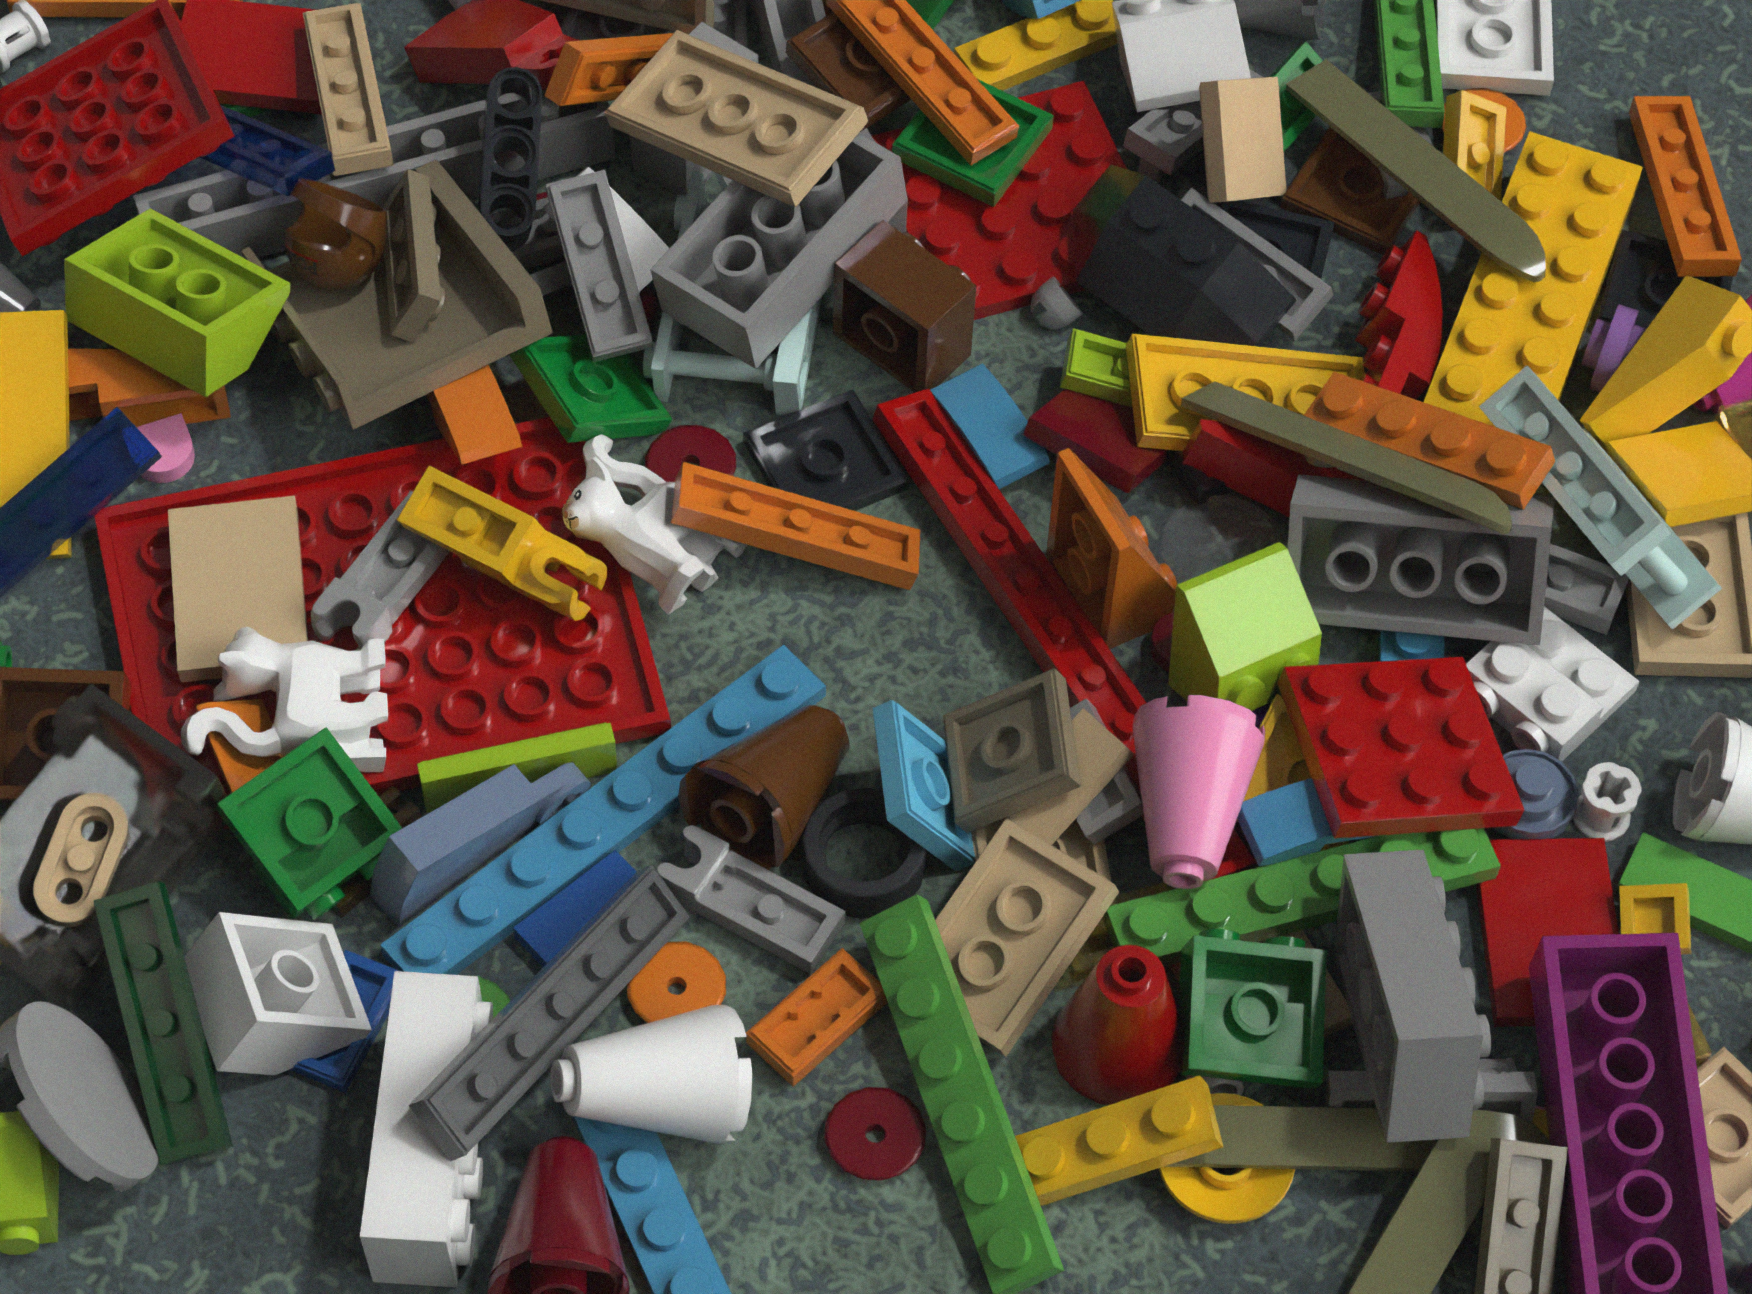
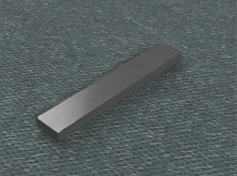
(548, 1014)

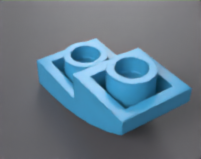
(991, 425)
(1286, 823)

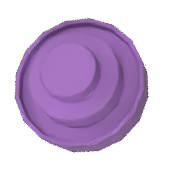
(1611, 344)

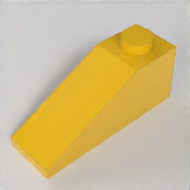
(1677, 361)

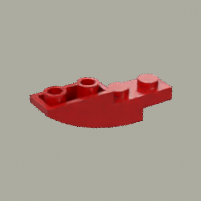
(1403, 320)

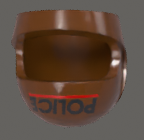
(336, 236)

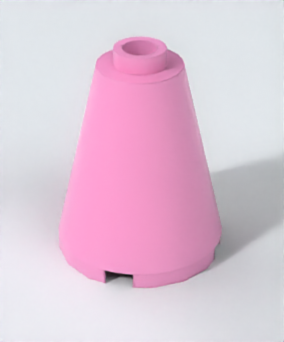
(1193, 782)

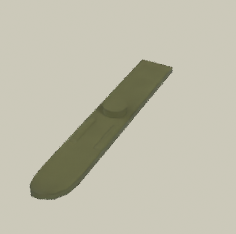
(1421, 169)
(1332, 447)
(1331, 1139)

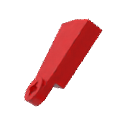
(486, 39)

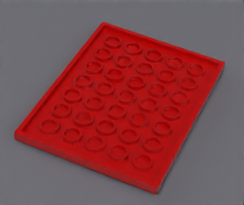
(467, 653)

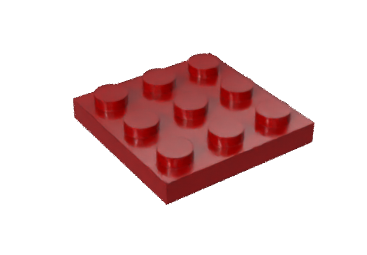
(1399, 747)

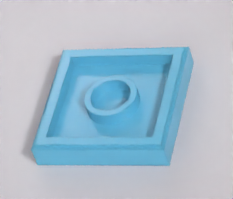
(919, 785)

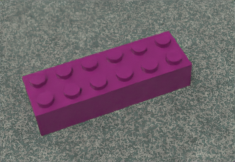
(1629, 1112)

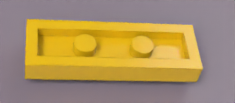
(1040, 44)
(1121, 1140)

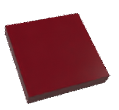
(1098, 434)

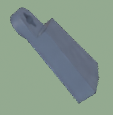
(466, 834)

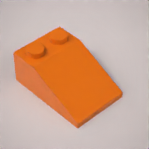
(1105, 556)

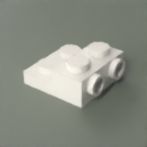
(1549, 691)

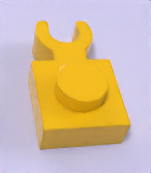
(1657, 910)

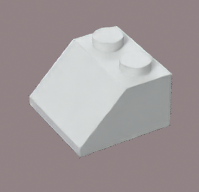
(1175, 46)
(273, 992)

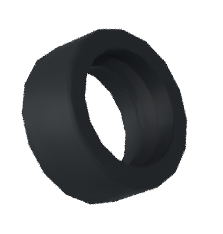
(853, 896)

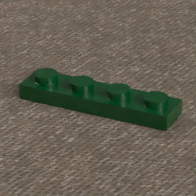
(163, 1023)

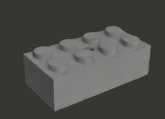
(761, 264)
(1415, 568)
(1409, 996)

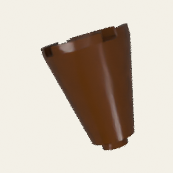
(766, 784)

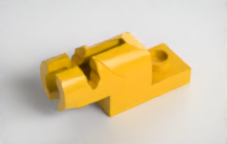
(500, 541)

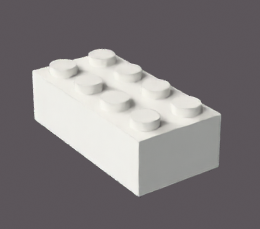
(414, 1196)

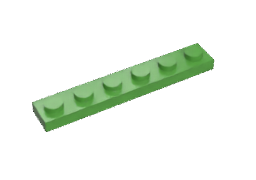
(1285, 894)
(961, 1097)

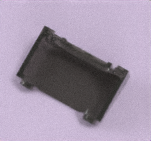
(170, 827)

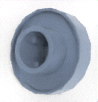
(1546, 794)

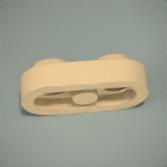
(80, 861)

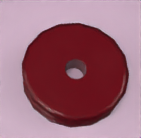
(690, 445)
(881, 1111)

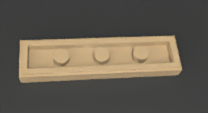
(347, 89)

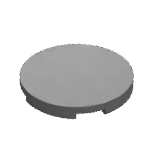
(78, 1096)

